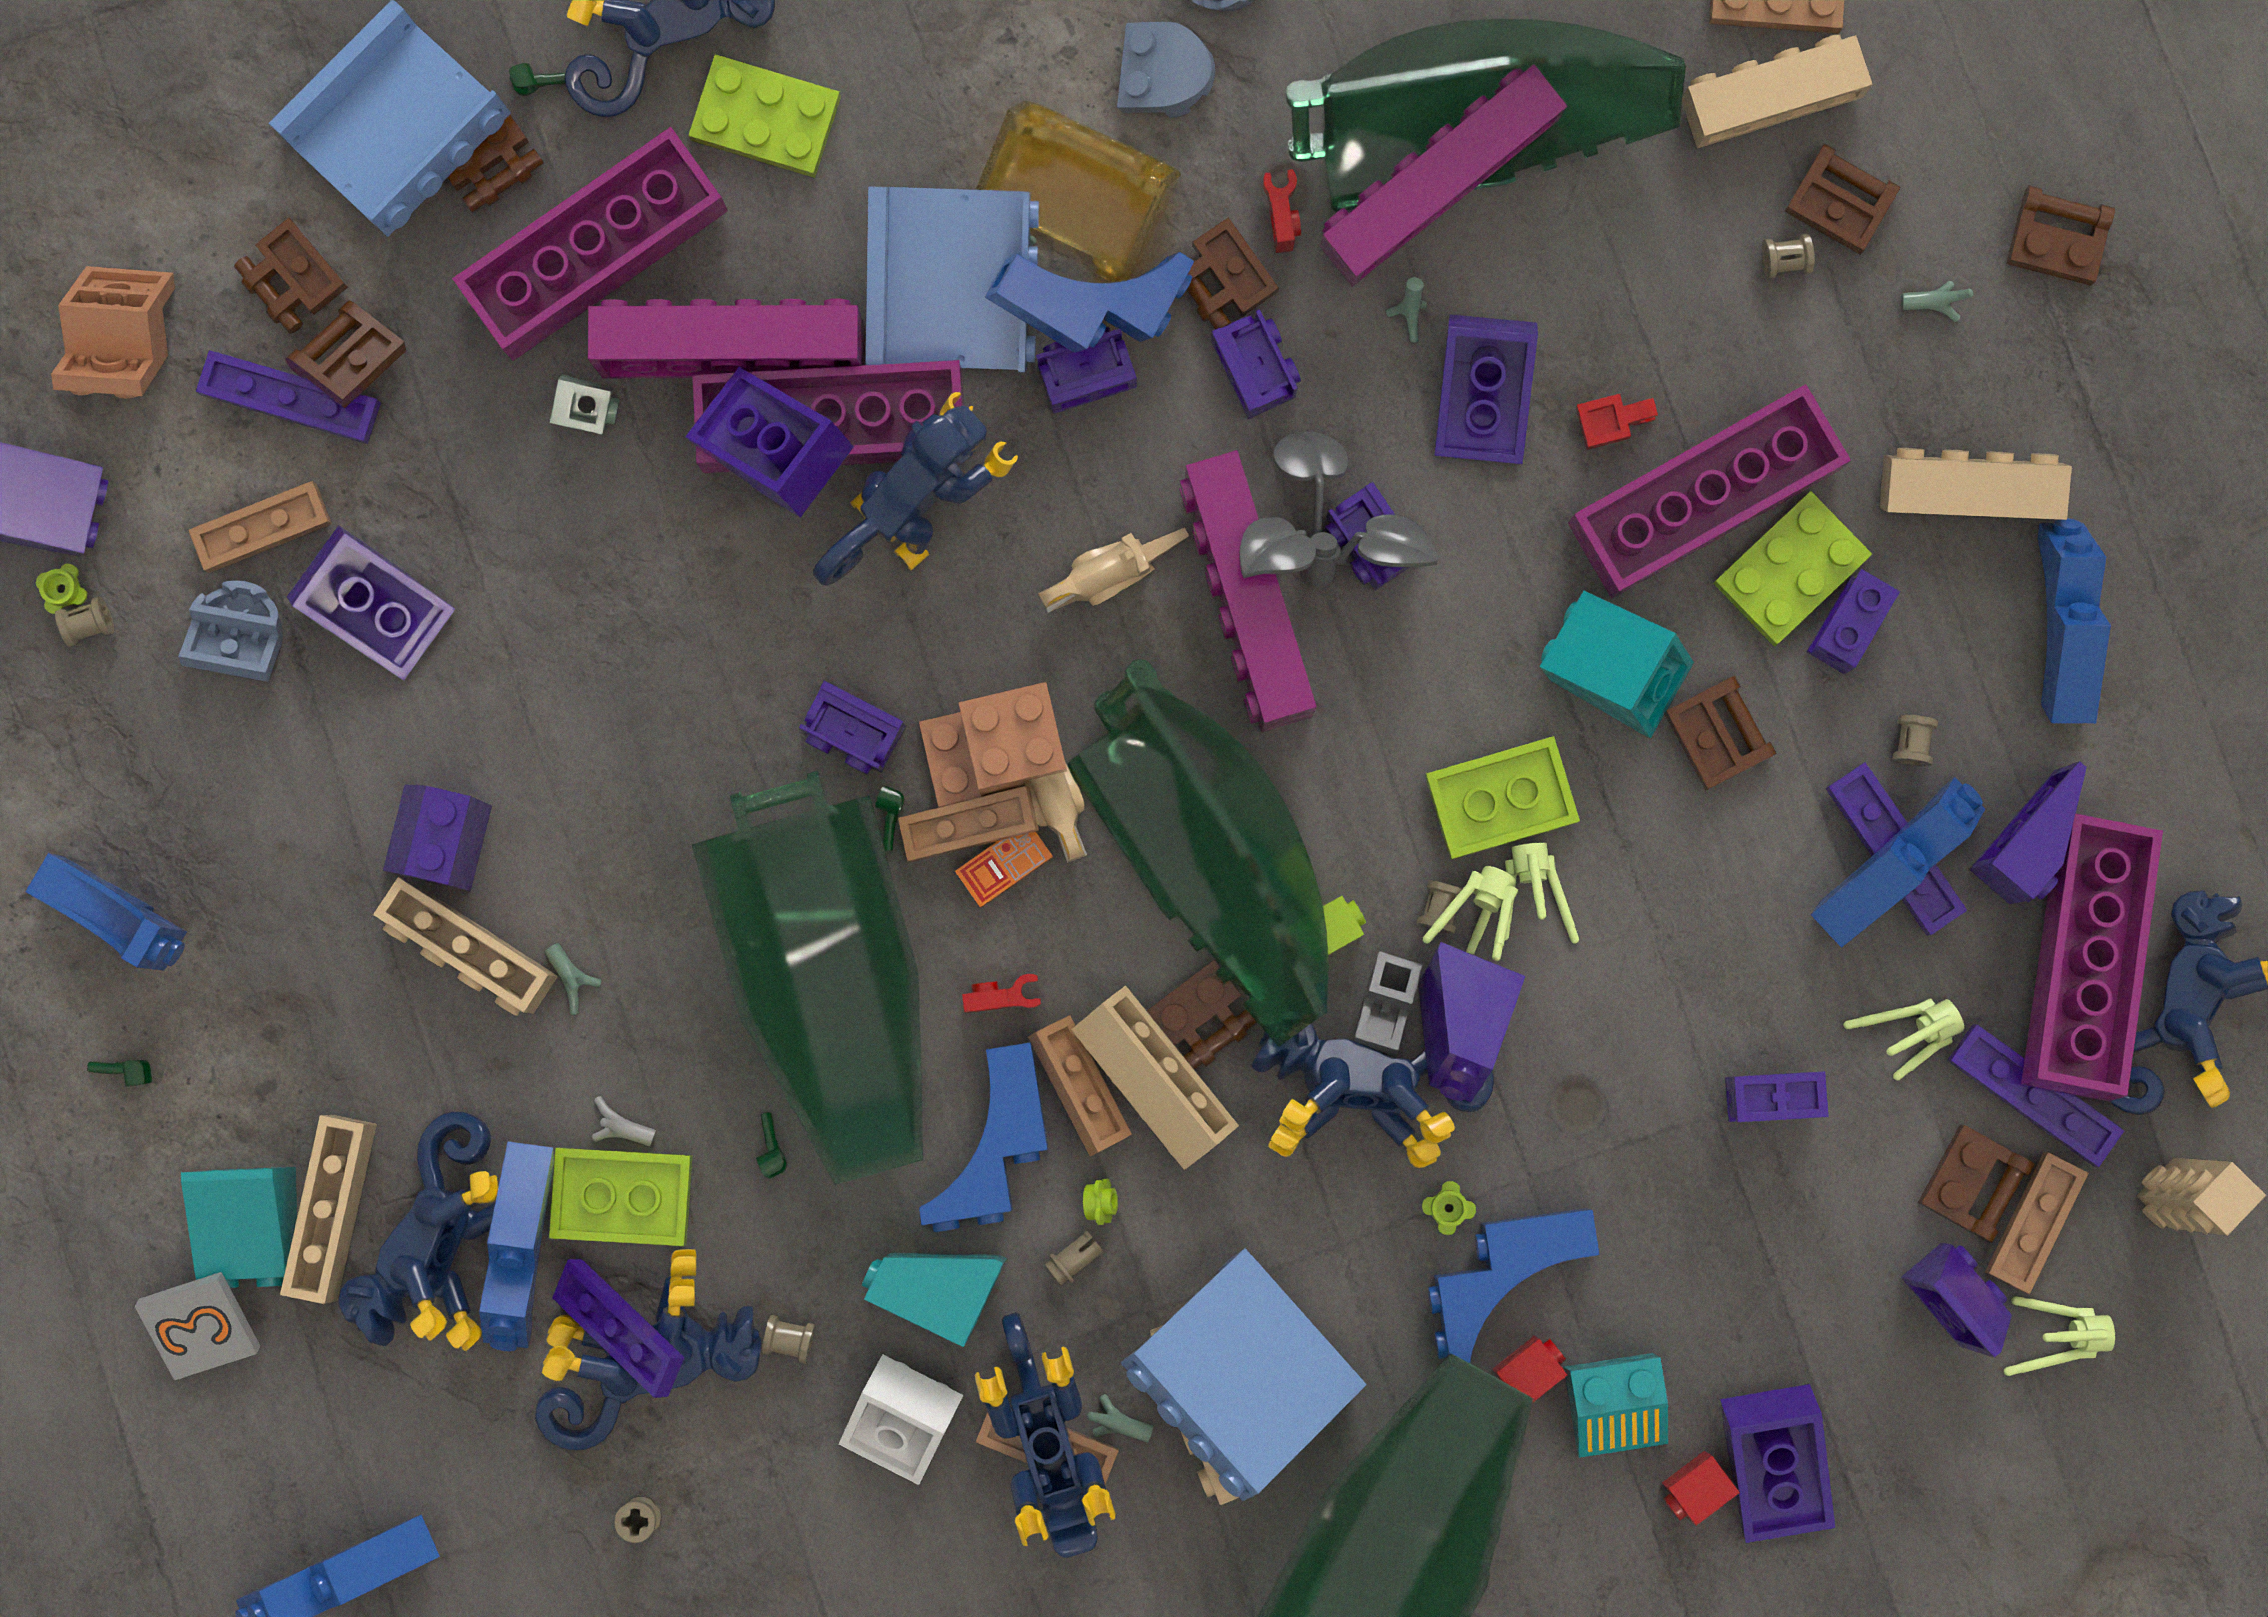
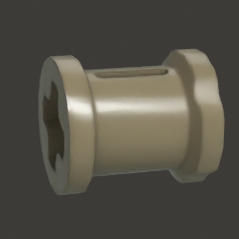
(1773, 251)
(84, 621)
(1915, 740)
(1438, 900)
(788, 1339)
(628, 1529)

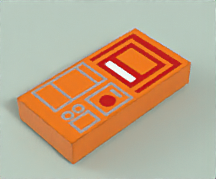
(1003, 866)

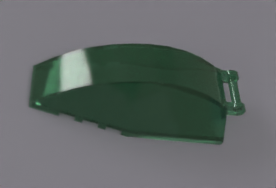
(1422, 80)
(1211, 846)
(823, 972)
(1416, 1508)

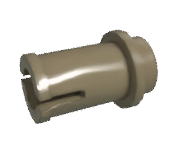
(1073, 1258)

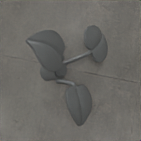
(1276, 547)

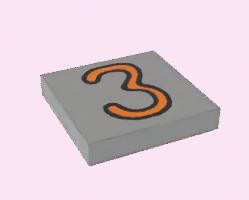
(197, 1326)

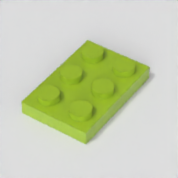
(764, 116)
(1792, 568)
(1502, 798)
(620, 1196)

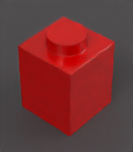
(1532, 1367)
(1698, 1489)

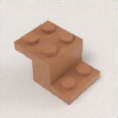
(113, 331)
(993, 744)

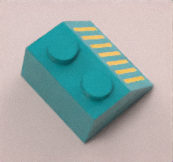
(1618, 1404)

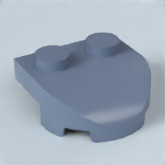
(1163, 69)
(234, 632)

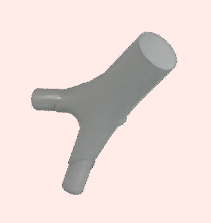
(620, 1127)

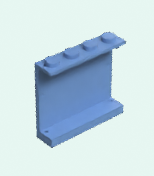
(390, 118)
(930, 274)
(1243, 1376)

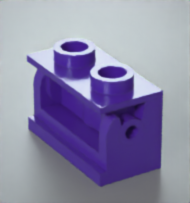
(1256, 364)
(1088, 374)
(1352, 518)
(1853, 621)
(852, 728)
(1776, 1096)

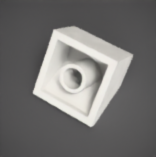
(900, 1419)

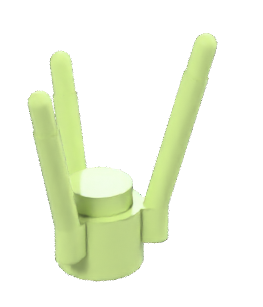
(1532, 865)
(1492, 890)
(1937, 1024)
(2086, 1333)

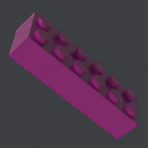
(1443, 175)
(591, 244)
(718, 339)
(865, 402)
(1708, 491)
(1252, 605)
(2093, 961)

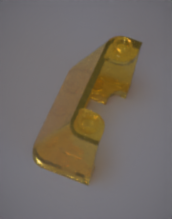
(1086, 184)

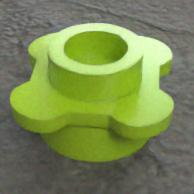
(51, 580)
(1100, 1201)
(1461, 1210)

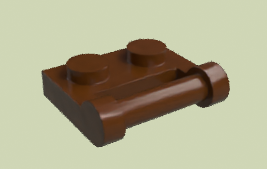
(1835, 209)
(2055, 249)
(355, 361)
(1707, 739)
(1962, 1176)

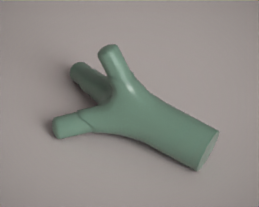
(1936, 300)
(1410, 306)
(570, 975)
(1118, 1423)

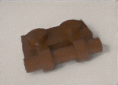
(489, 153)
(301, 267)
(1235, 269)
(1195, 1004)

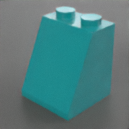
(1617, 662)
(241, 1222)
(934, 1289)

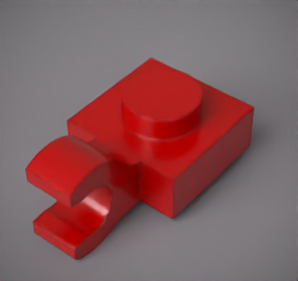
(1284, 221)
(1608, 421)
(989, 996)

